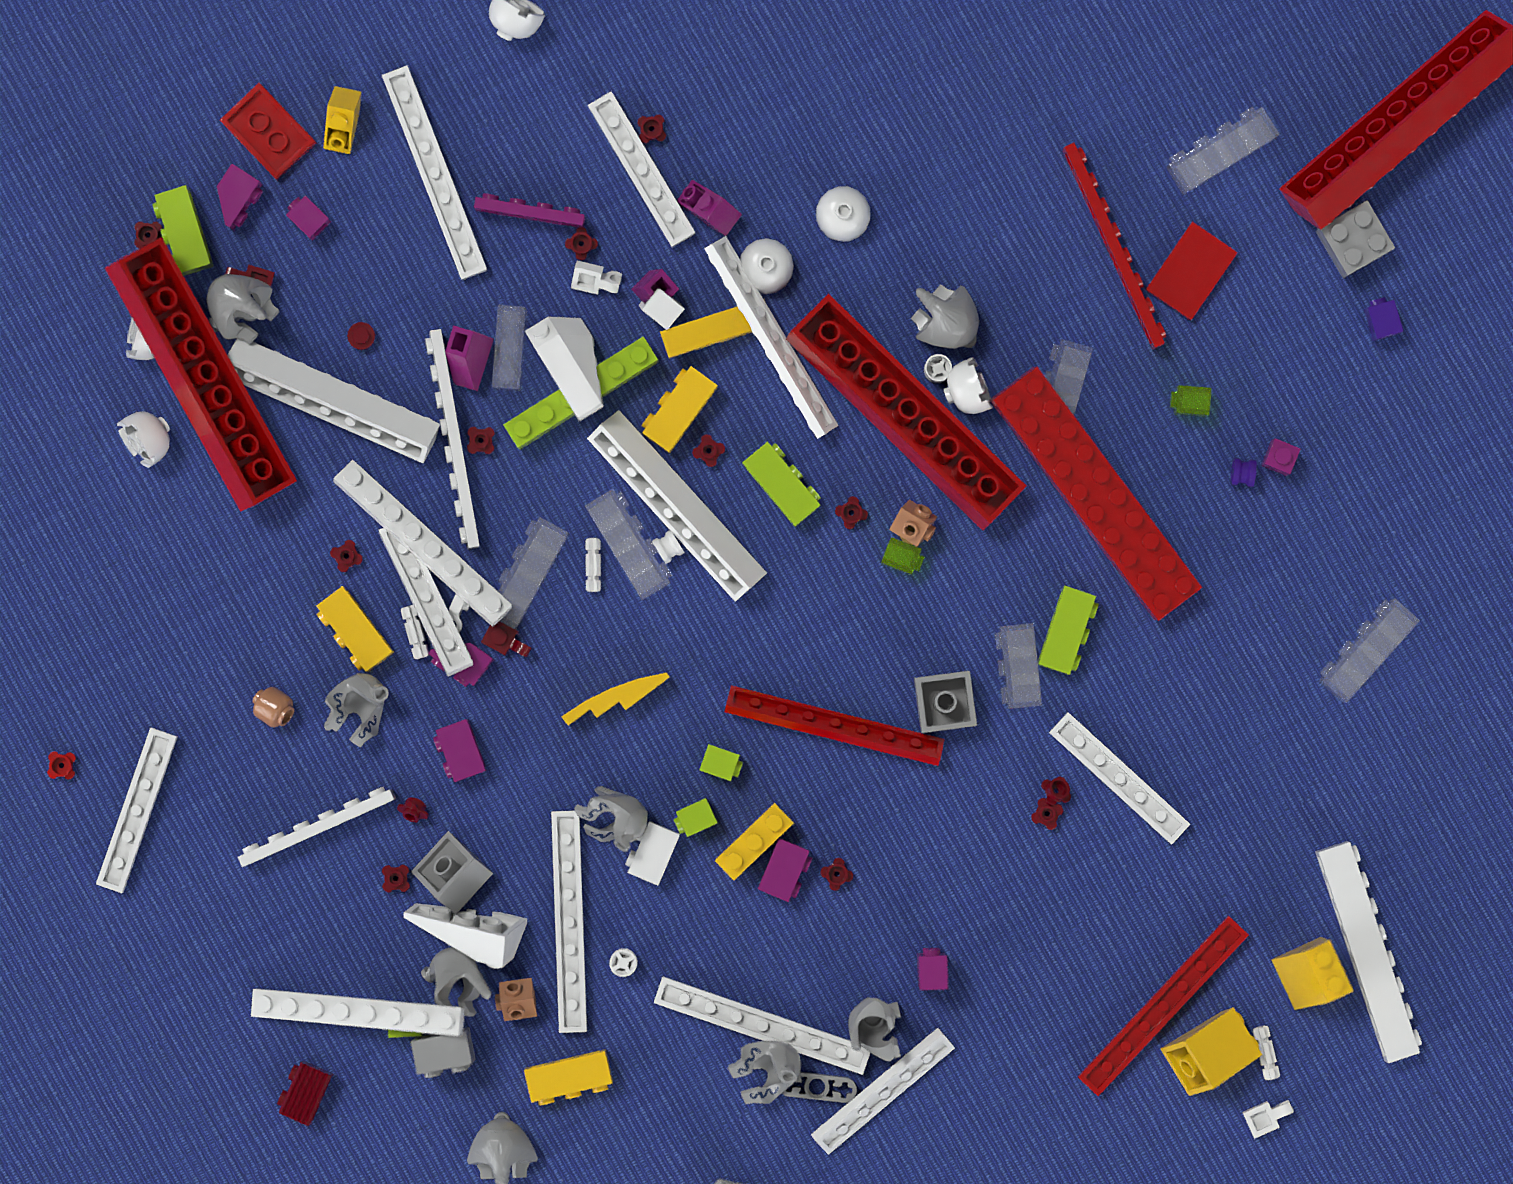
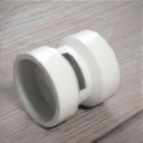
(935, 365)

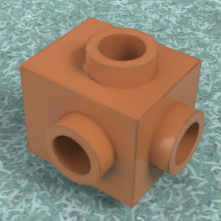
(914, 523)
(516, 999)

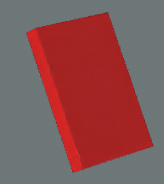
(268, 131)
(1191, 271)

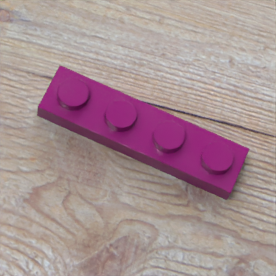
(518, 208)

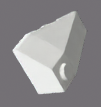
(570, 358)
(480, 937)

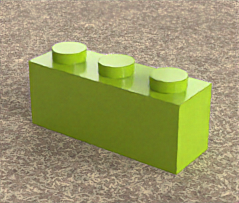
(182, 230)
(782, 483)
(1067, 630)

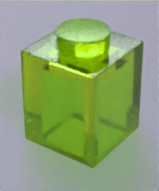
(1191, 401)
(902, 556)

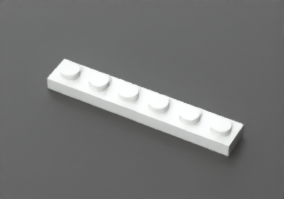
(641, 169)
(428, 606)
(1119, 778)
(136, 810)
(305, 830)
(882, 1091)

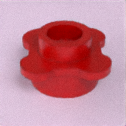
(54, 769)

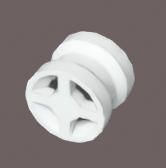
(668, 546)
(623, 966)

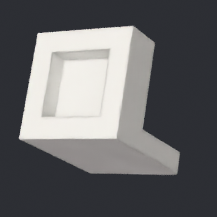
(662, 308)

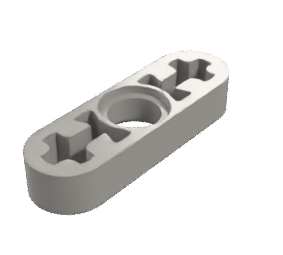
(823, 1096)

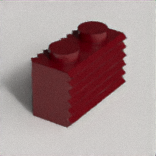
(305, 1092)

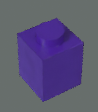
(1383, 319)

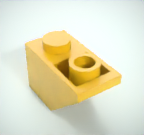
(341, 119)

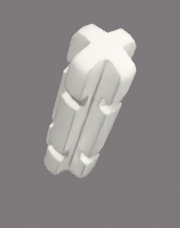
(593, 565)
(414, 632)
(1268, 1055)

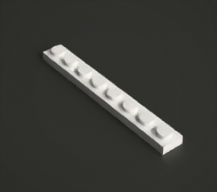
(434, 172)
(771, 337)
(454, 451)
(422, 543)
(569, 921)
(358, 1012)
(760, 1024)

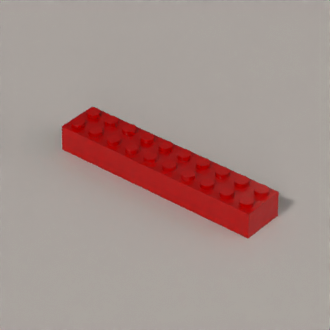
(1401, 121)
(200, 374)
(905, 412)
(1095, 493)

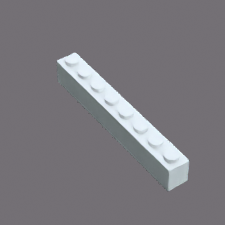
(334, 400)
(676, 505)
(1367, 951)

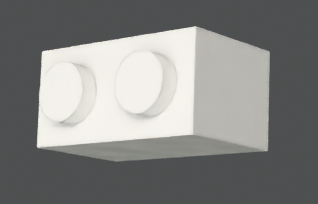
(653, 853)

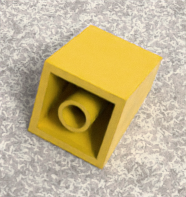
(1312, 974)
(1212, 1052)

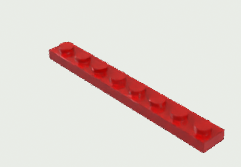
(1120, 256)
(834, 725)
(1163, 1005)

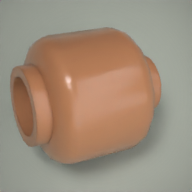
(273, 707)

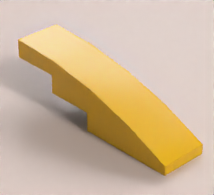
(705, 332)
(626, 694)

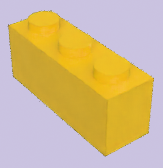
(678, 408)
(354, 629)
(754, 841)
(568, 1077)

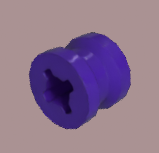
(1243, 472)

